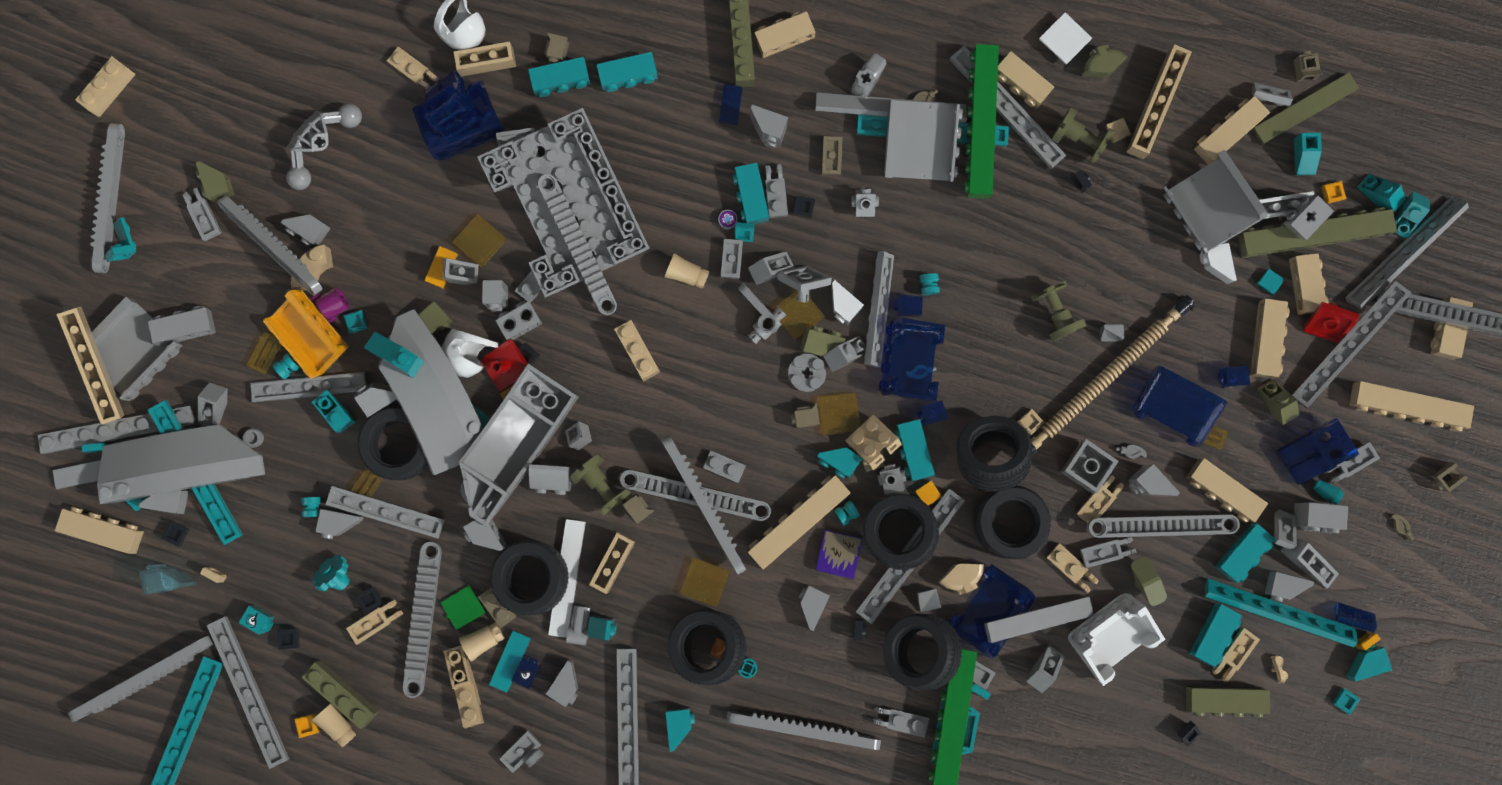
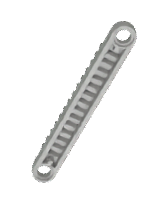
(108, 197)
(270, 244)
(576, 244)
(1450, 314)
(680, 492)
(702, 501)
(1162, 526)
(422, 619)
(141, 680)
(804, 730)

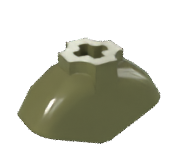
(1103, 62)
(1148, 581)

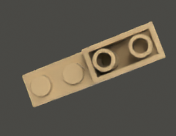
(464, 686)

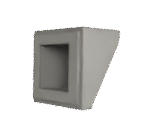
(1111, 332)
(578, 435)
(928, 600)

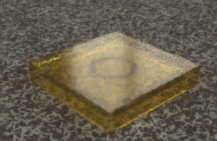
(479, 241)
(799, 315)
(839, 414)
(705, 582)

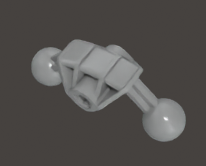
(314, 137)

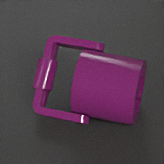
(331, 303)

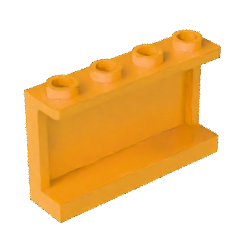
(306, 334)

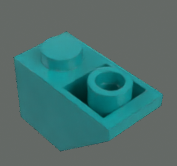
(1307, 153)
(1382, 192)
(1411, 213)
(334, 412)
(842, 460)
(601, 627)

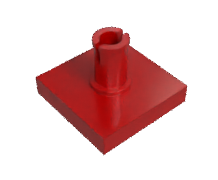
(1331, 322)
(504, 365)

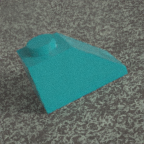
(1369, 663)
(678, 725)

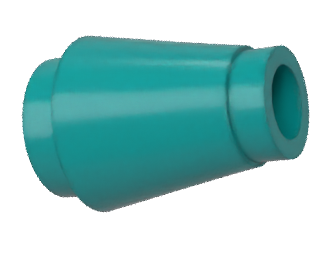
(1329, 492)

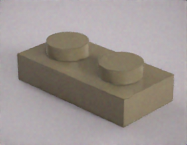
(832, 156)
(496, 610)

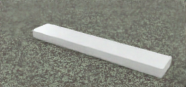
(571, 553)

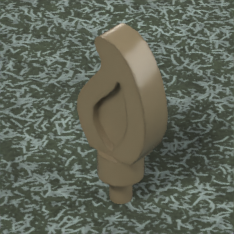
(925, 96)
(1402, 526)

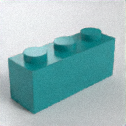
(627, 72)
(559, 77)
(750, 194)
(914, 450)
(1245, 553)
(1216, 635)

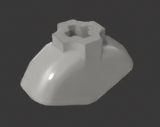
(868, 75)

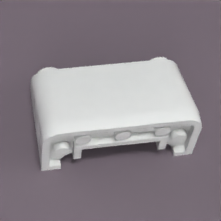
(1113, 635)

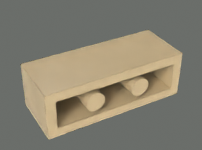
(784, 34)
(485, 59)
(1023, 80)
(105, 87)
(1307, 282)
(1449, 339)
(637, 350)
(612, 563)

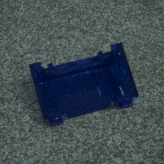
(475, 135)
(1179, 405)
(996, 599)

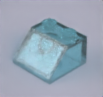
(162, 579)

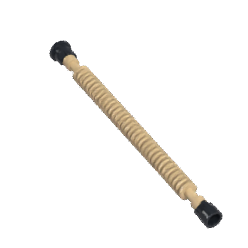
(1112, 371)

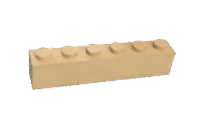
(1158, 101)
(90, 365)
(1411, 405)
(799, 522)

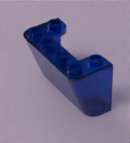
(910, 359)

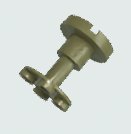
(1075, 131)
(1062, 318)
(596, 479)

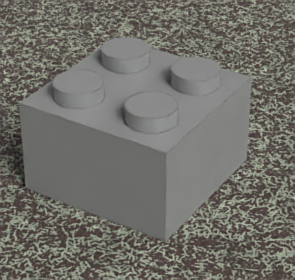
(1089, 466)
(1321, 517)

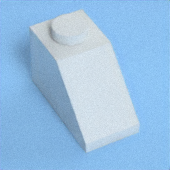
(1219, 263)
(844, 303)

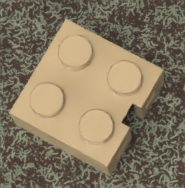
(872, 438)

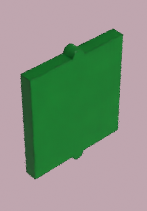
(463, 607)

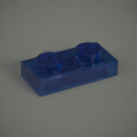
(730, 104)
(1355, 617)

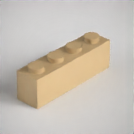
(1232, 130)
(1269, 338)
(1226, 490)
(98, 530)

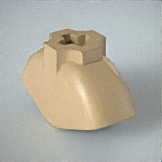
(962, 577)

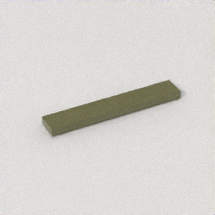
(1305, 108)

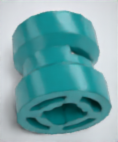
(929, 284)
(285, 366)
(311, 506)
(851, 511)
(748, 665)

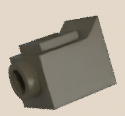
(556, 48)
(1301, 67)
(805, 417)
(1455, 478)
(637, 507)

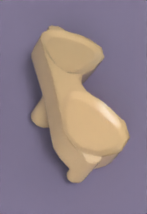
(1278, 663)

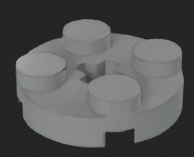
(815, 366)

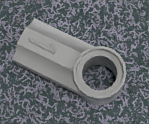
(579, 626)

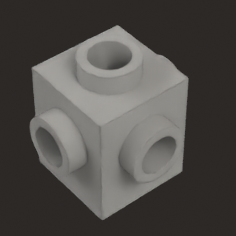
(866, 208)
(892, 486)

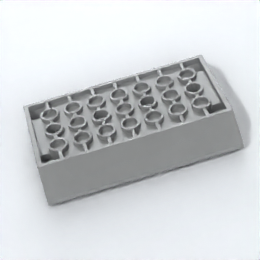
(588, 186)

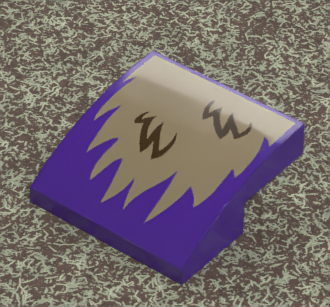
(839, 554)

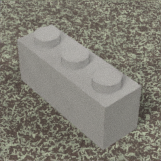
(181, 326)

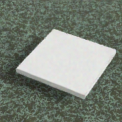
(1065, 38)

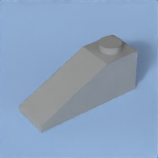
(1311, 563)

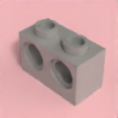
(495, 295)
(520, 326)

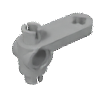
(759, 329)

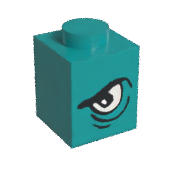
(257, 619)

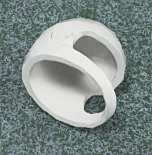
(465, 29)
(463, 351)

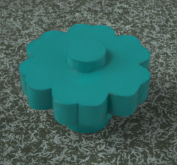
(332, 574)

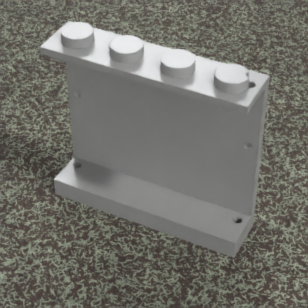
(922, 140)
(1215, 203)
(128, 348)

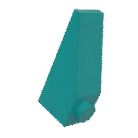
(394, 354)

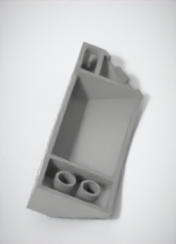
(433, 398)
(512, 441)
(174, 463)

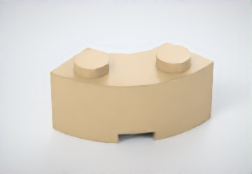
(317, 261)

